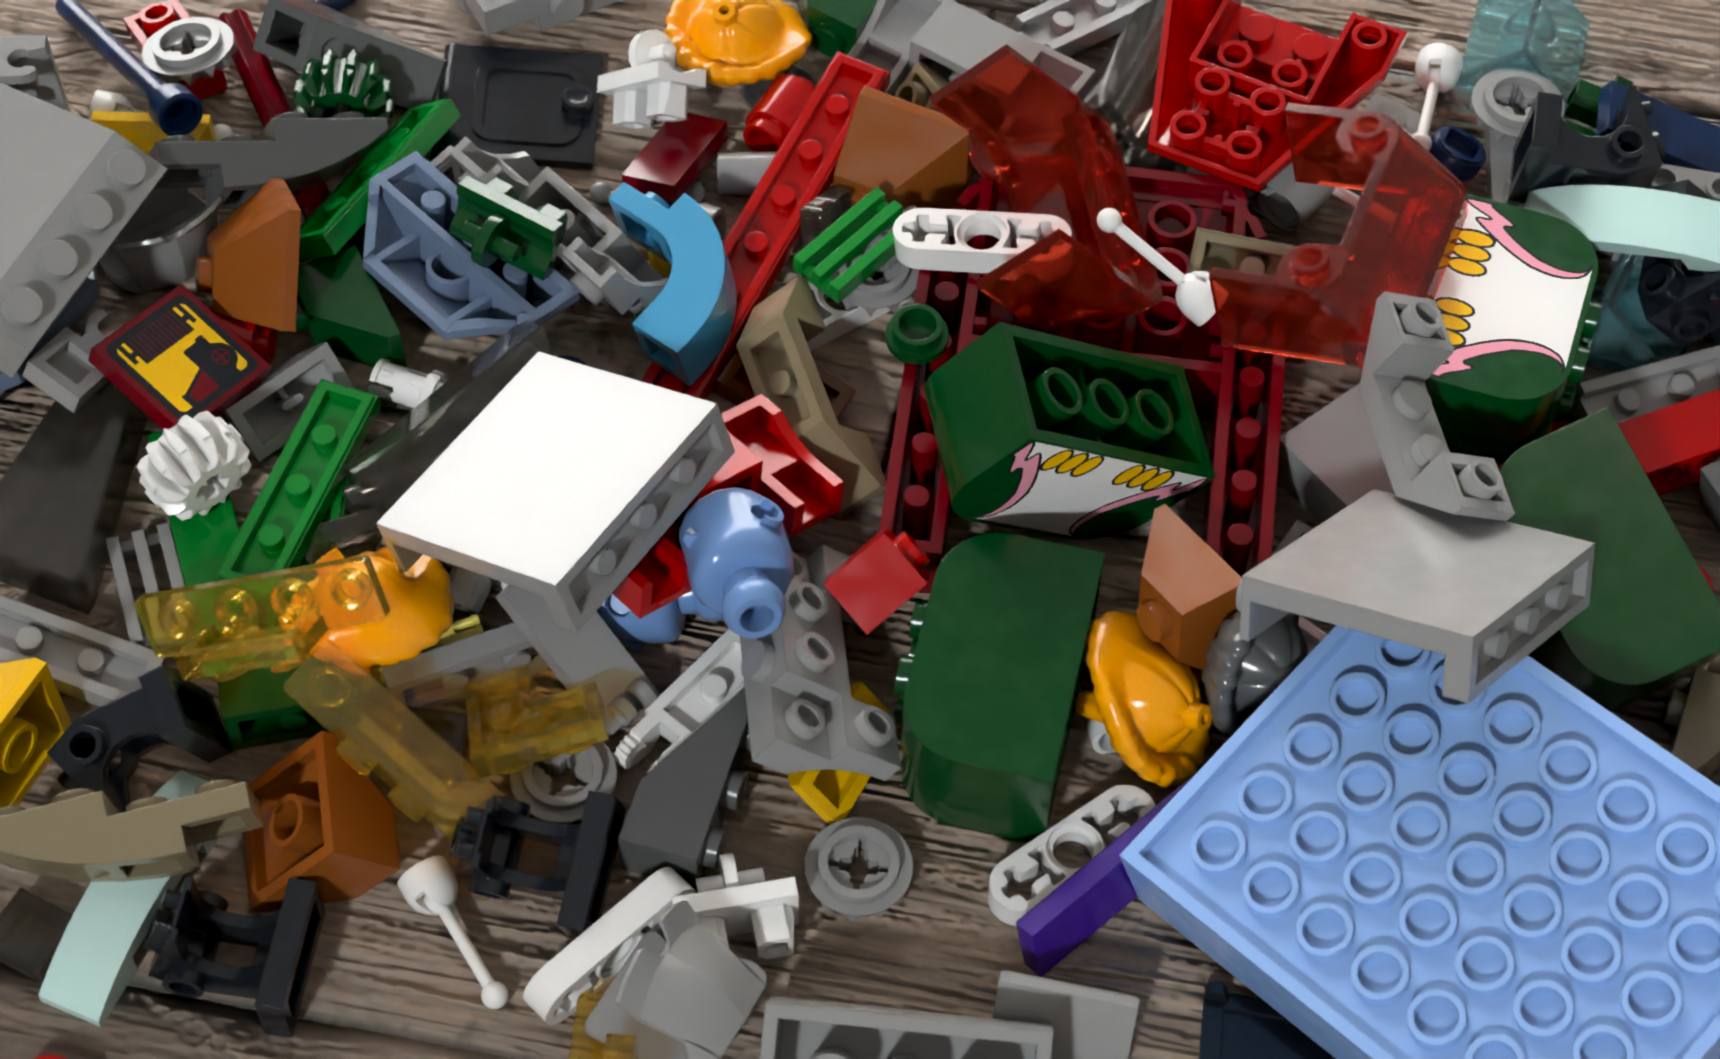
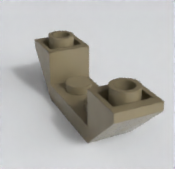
(784, 371)

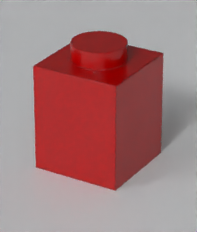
(879, 578)

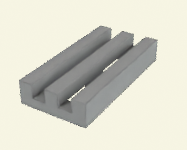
(141, 546)

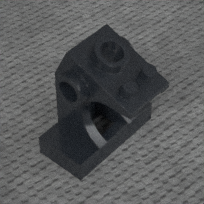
(1555, 155)
(1676, 299)
(152, 717)
(491, 843)
(286, 942)

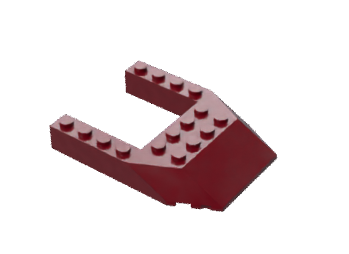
(1228, 383)

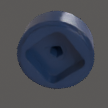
(1458, 152)

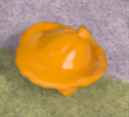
(737, 39)
(418, 615)
(1145, 701)

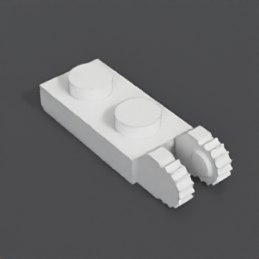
(687, 702)

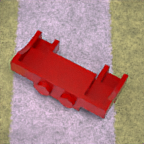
(766, 461)

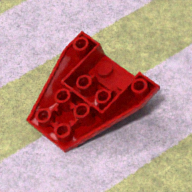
(1235, 69)

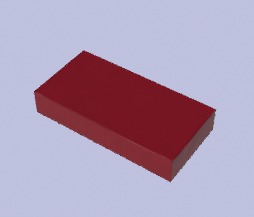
(676, 156)

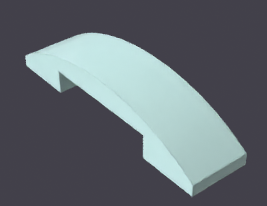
(1638, 221)
(105, 932)

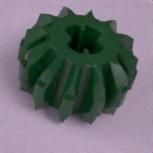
(343, 86)

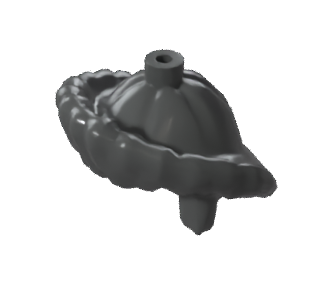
(1247, 672)

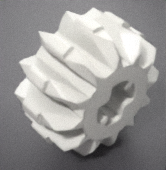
(194, 465)

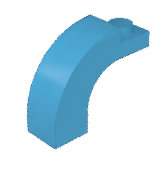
(698, 304)

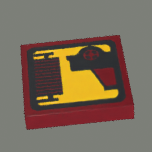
(179, 360)

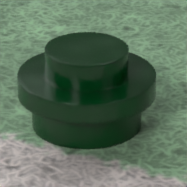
(917, 334)

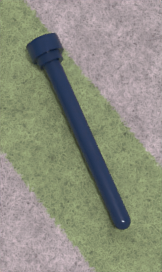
(170, 105)

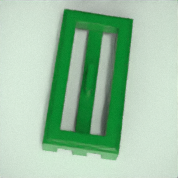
(846, 241)

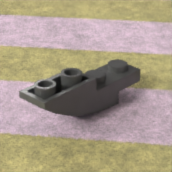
(289, 148)

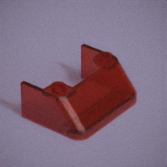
(1057, 162)
(1395, 241)

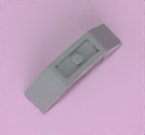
(1401, 354)

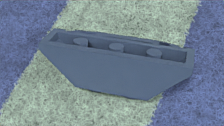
(433, 270)

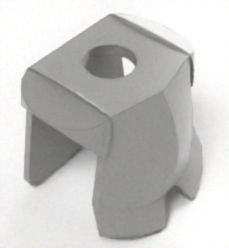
(161, 241)
(679, 993)

